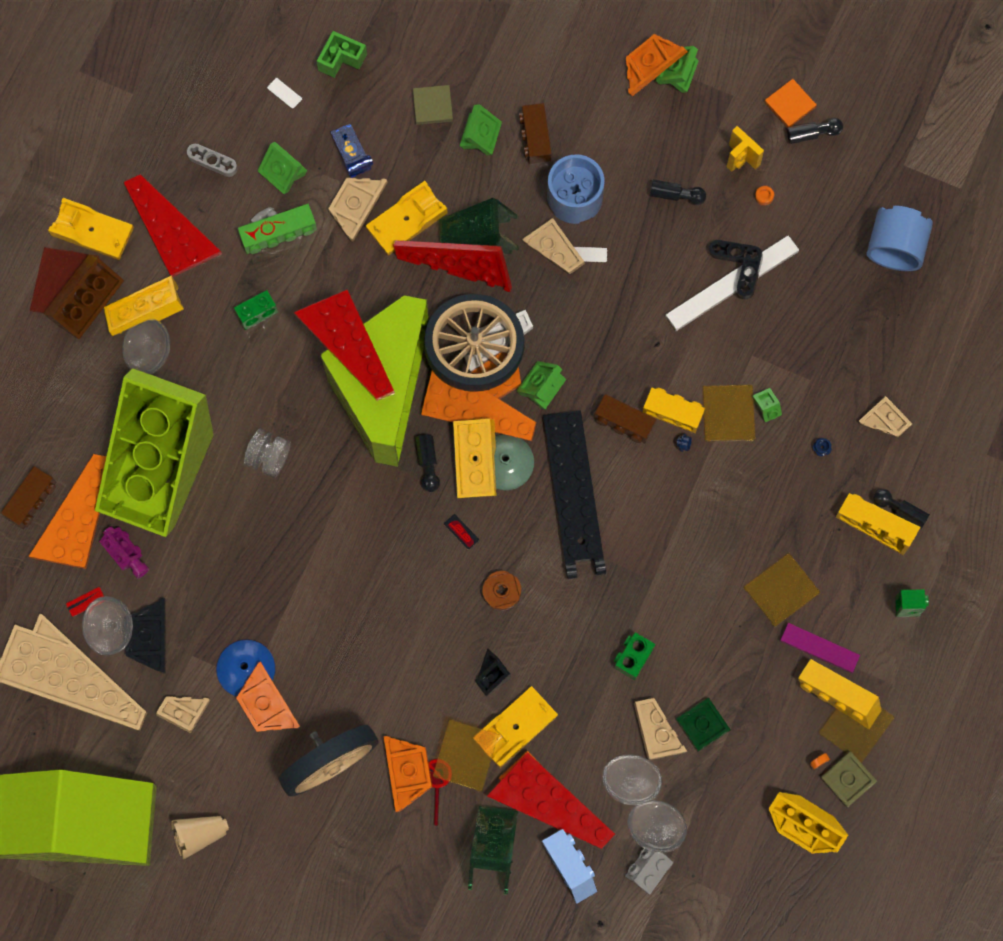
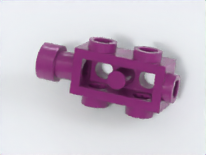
(123, 551)

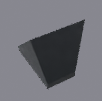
(492, 673)

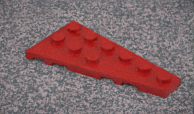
(173, 234)
(460, 260)
(344, 335)
(544, 798)

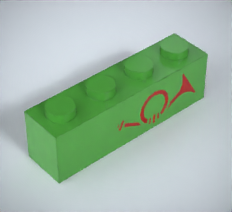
(277, 229)

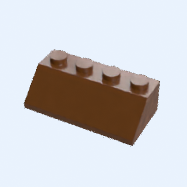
(84, 296)

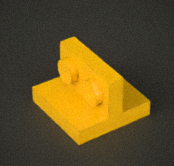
(743, 150)

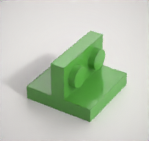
(681, 72)
(481, 130)
(280, 168)
(542, 383)

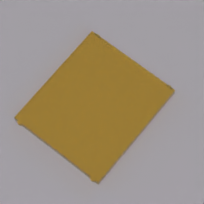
(729, 413)
(782, 590)
(852, 736)
(465, 755)

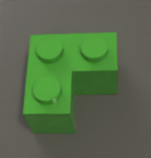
(340, 50)

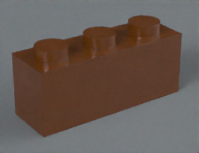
(535, 133)
(624, 419)
(29, 498)

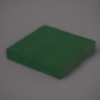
(703, 724)

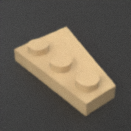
(555, 246)
(656, 732)

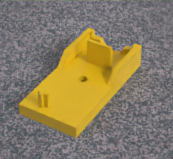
(419, 206)
(74, 224)
(153, 302)
(471, 440)
(531, 716)

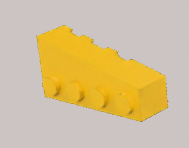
(878, 523)
(840, 693)

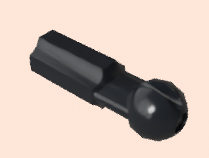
(812, 131)
(675, 191)
(427, 460)
(902, 509)

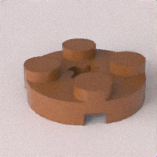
(499, 601)

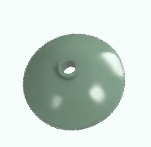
(519, 466)

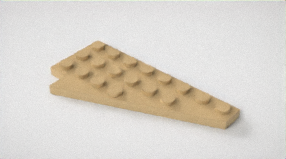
(57, 670)

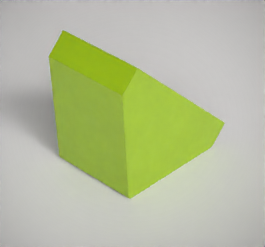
(399, 342)
(151, 430)
(76, 818)

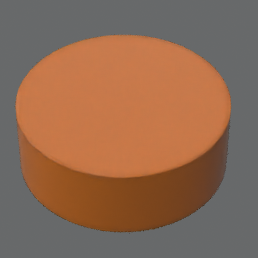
(764, 195)
(819, 761)

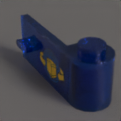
(351, 151)

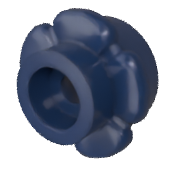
(684, 442)
(822, 442)

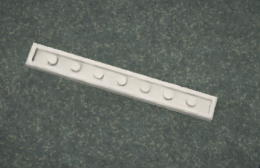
(728, 285)

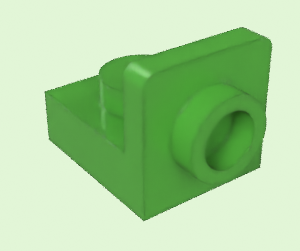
(768, 404)

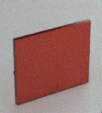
(54, 273)

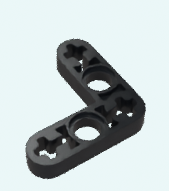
(748, 263)

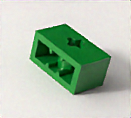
(911, 603)

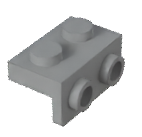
(648, 870)

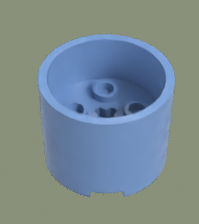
(571, 175)
(899, 238)

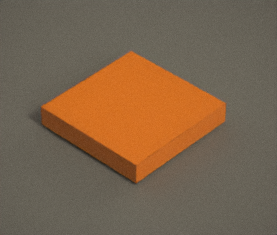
(790, 103)

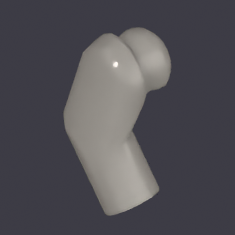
(268, 212)

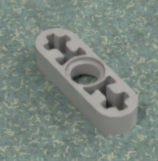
(214, 167)

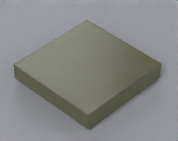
(432, 104)
(848, 779)

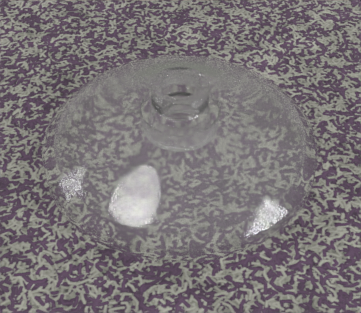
(146, 346)
(100, 623)
(632, 772)
(661, 820)

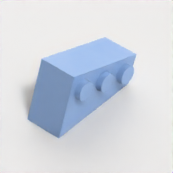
(570, 865)

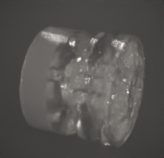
(264, 451)

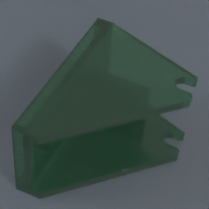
(478, 225)
(493, 842)

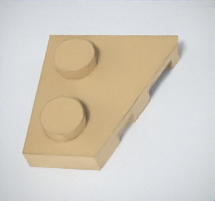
(886, 418)
(182, 711)

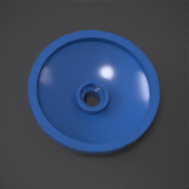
(231, 659)

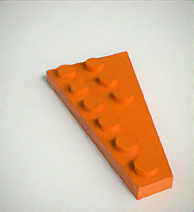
(454, 404)
(73, 527)

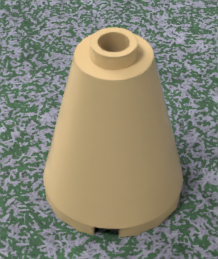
(197, 833)

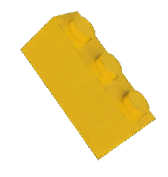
(673, 409)

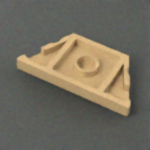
(355, 203)

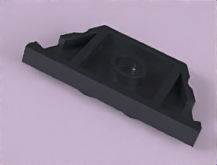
(149, 637)

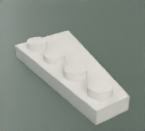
(526, 326)

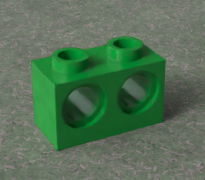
(256, 310)
(638, 658)

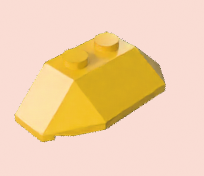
(806, 824)

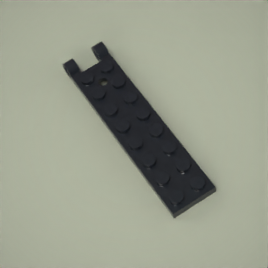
(573, 491)

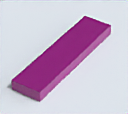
(820, 648)

